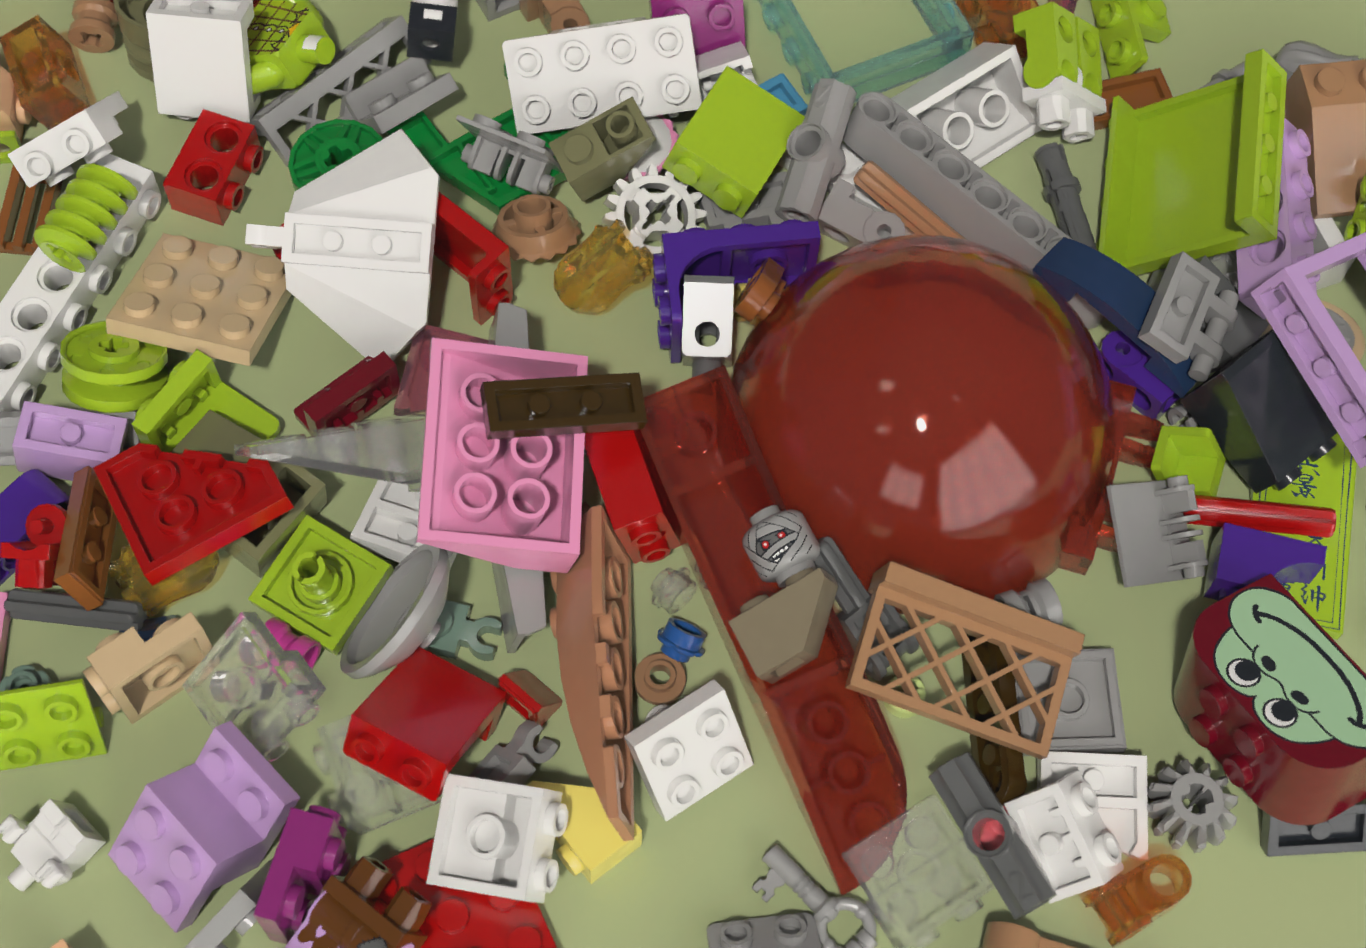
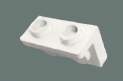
(1067, 835)

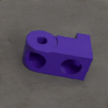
(1125, 364)

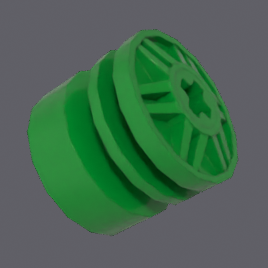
(327, 147)

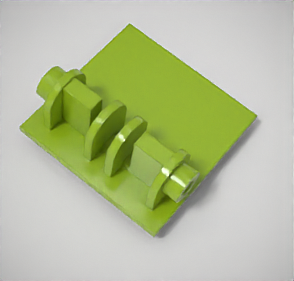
(49, 725)

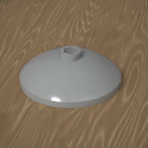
(401, 615)

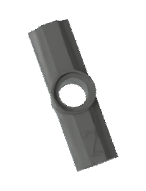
(1012, 864)

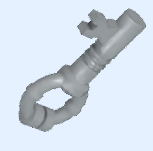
(825, 908)

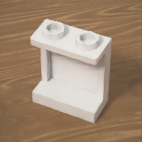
(202, 57)

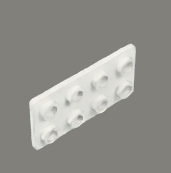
(588, 69)

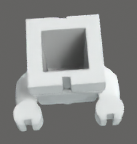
(50, 845)

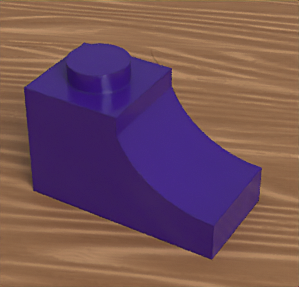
(1246, 555)

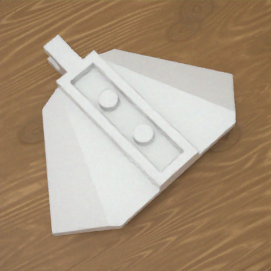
(363, 245)

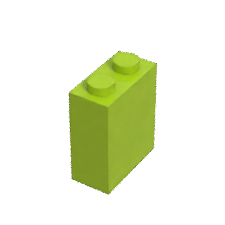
(733, 142)

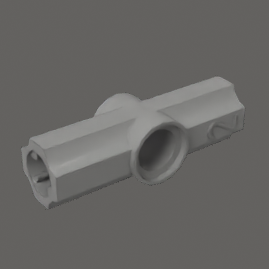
(816, 151)

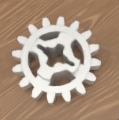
(642, 203)

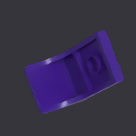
(724, 252)

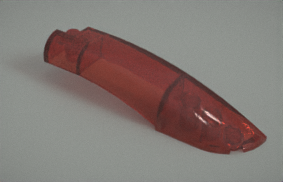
(822, 734)

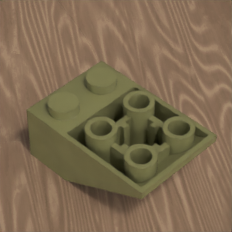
(306, 492)

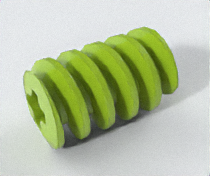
(81, 213)

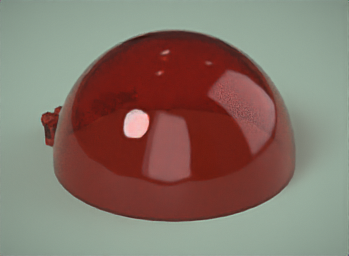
(940, 414)

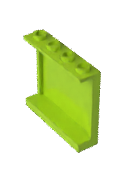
(1195, 170)

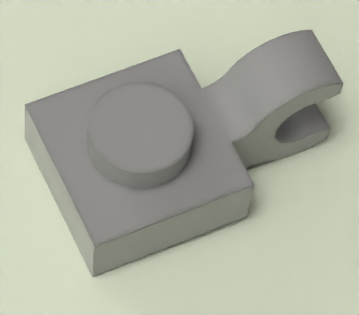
(514, 761)

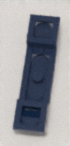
(1116, 295)

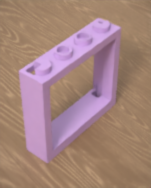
(1317, 342)

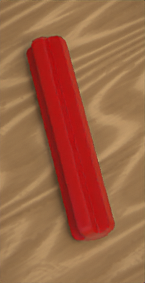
(1265, 516)

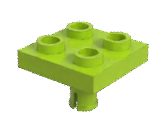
(321, 584)

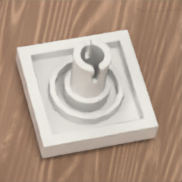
(688, 749)

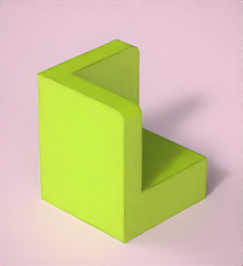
(1189, 453)

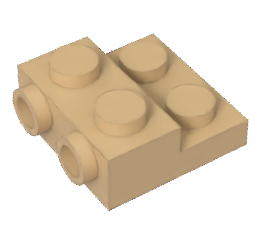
(148, 673)

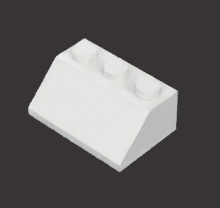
(975, 102)

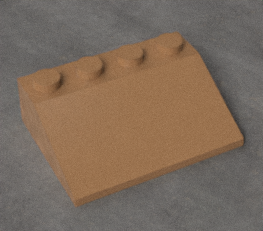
(1331, 110)

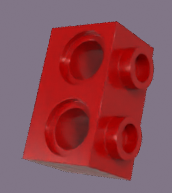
(204, 165)

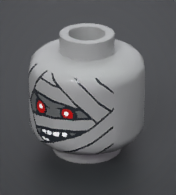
(780, 544)

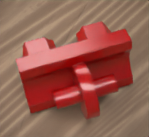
(38, 556)

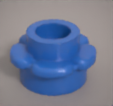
(681, 640)

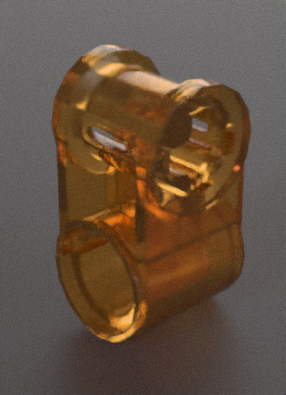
(1132, 904)

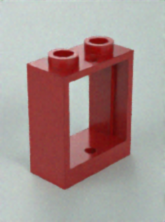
(631, 495)

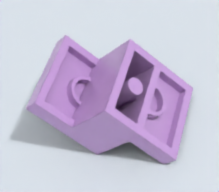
(203, 826)

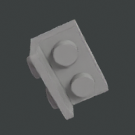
(397, 94)

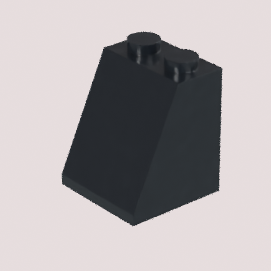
(1263, 415)

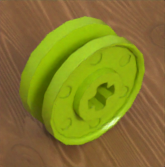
(110, 370)

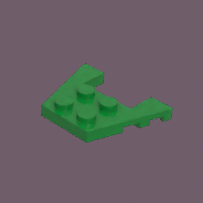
(447, 161)

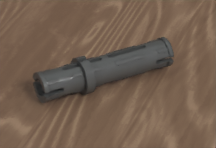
(1063, 193)

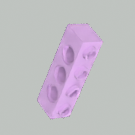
(1295, 224)

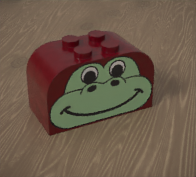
(1276, 704)

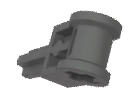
(854, 604)

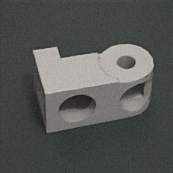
(851, 221)

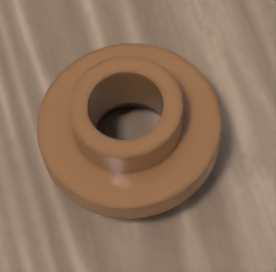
(659, 693)

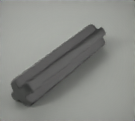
(63, 609)

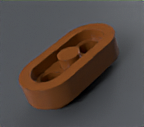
(761, 291)

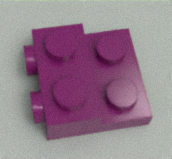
(304, 860)

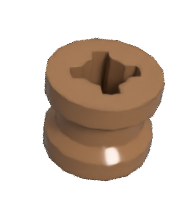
(93, 25)

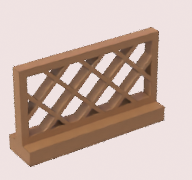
(971, 615)

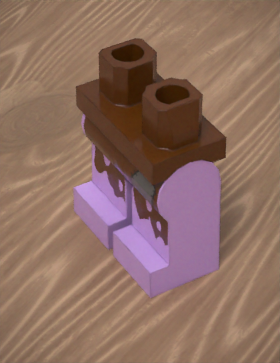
(355, 917)

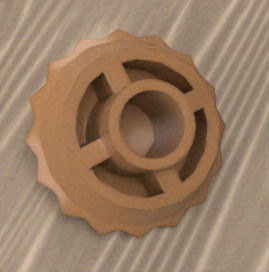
(536, 227)

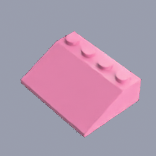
(505, 496)

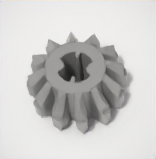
(1203, 791)

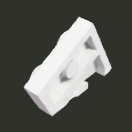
(390, 522)
(1120, 792)

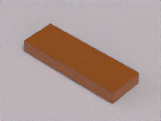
(86, 541)

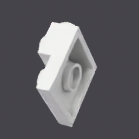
(78, 137)
(497, 838)

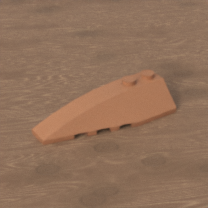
(596, 662)

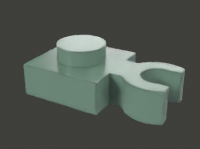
(459, 631)

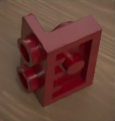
(351, 395)

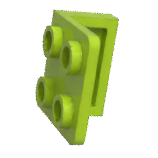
(187, 396)

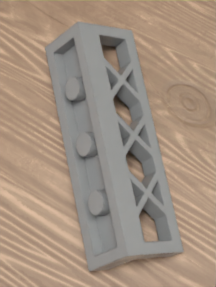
(325, 79)

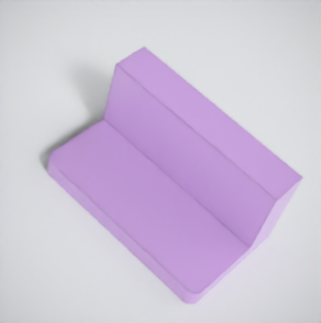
(65, 439)

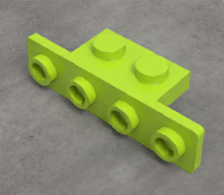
(1123, 30)

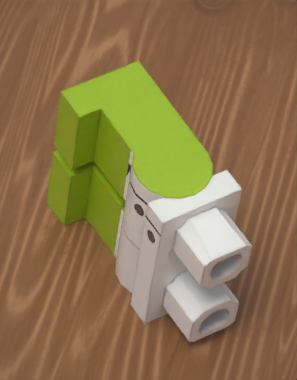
(1061, 70)

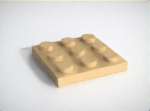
(202, 299)

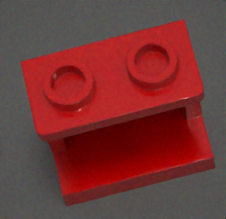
(474, 256)
(422, 722)

